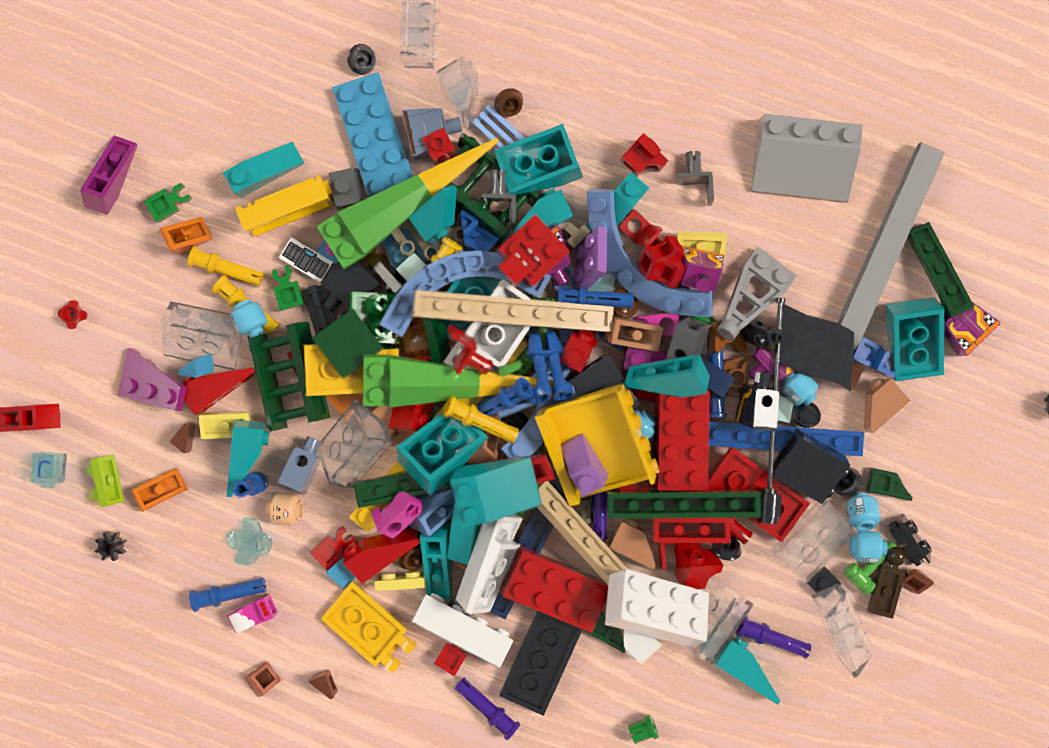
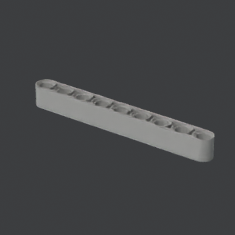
(890, 239)

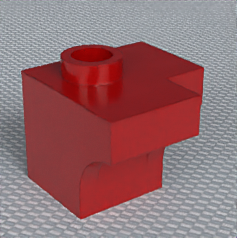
(644, 155)
(663, 262)
(695, 565)

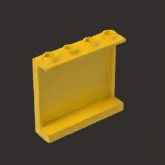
(610, 429)

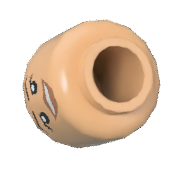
(285, 509)

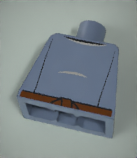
(424, 122)
(299, 477)

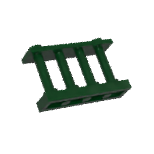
(479, 210)
(314, 406)

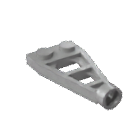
(767, 271)

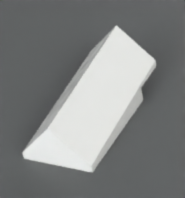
(494, 339)
(489, 564)

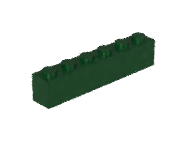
(683, 504)

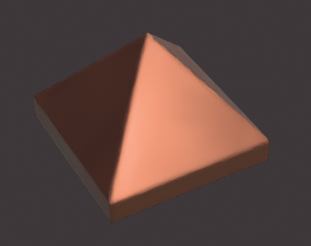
(917, 581)

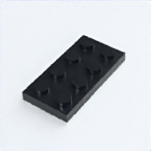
(540, 662)

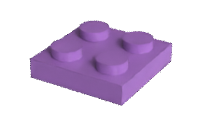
(591, 258)

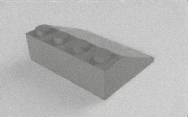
(806, 157)

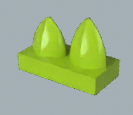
(107, 481)

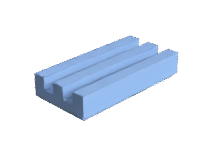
(483, 116)

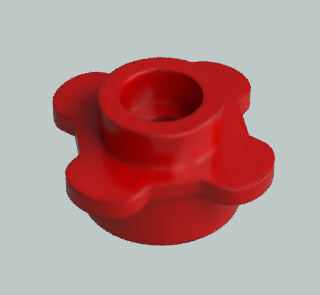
(65, 314)

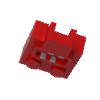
(531, 253)

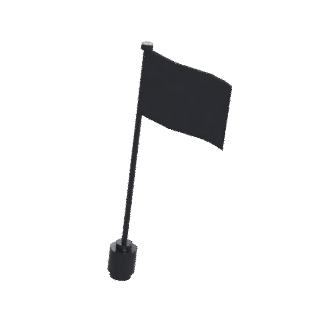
(813, 349)

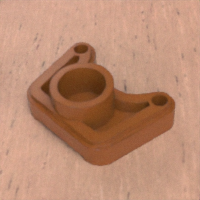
(717, 342)
(737, 368)

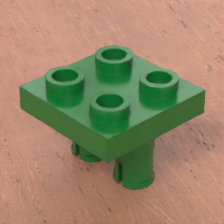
(372, 309)

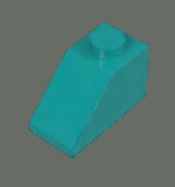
(436, 215)

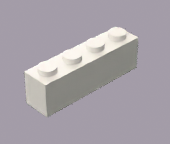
(462, 631)

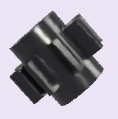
(103, 548)

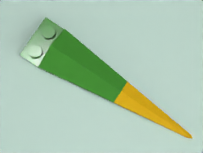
(367, 223)
(407, 381)

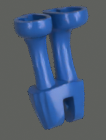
(542, 391)

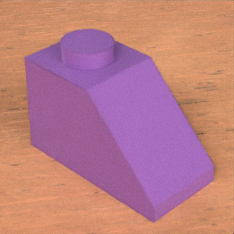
(584, 465)

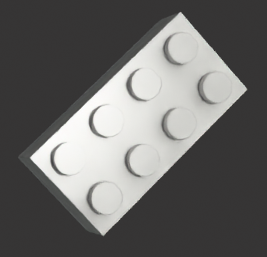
(657, 608)

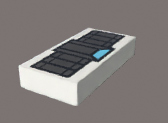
(306, 260)

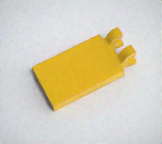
(325, 380)
(368, 627)

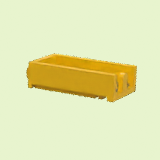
(286, 206)

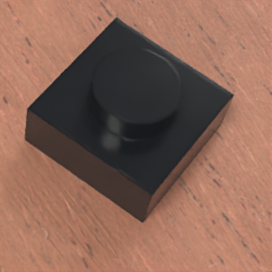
(822, 580)

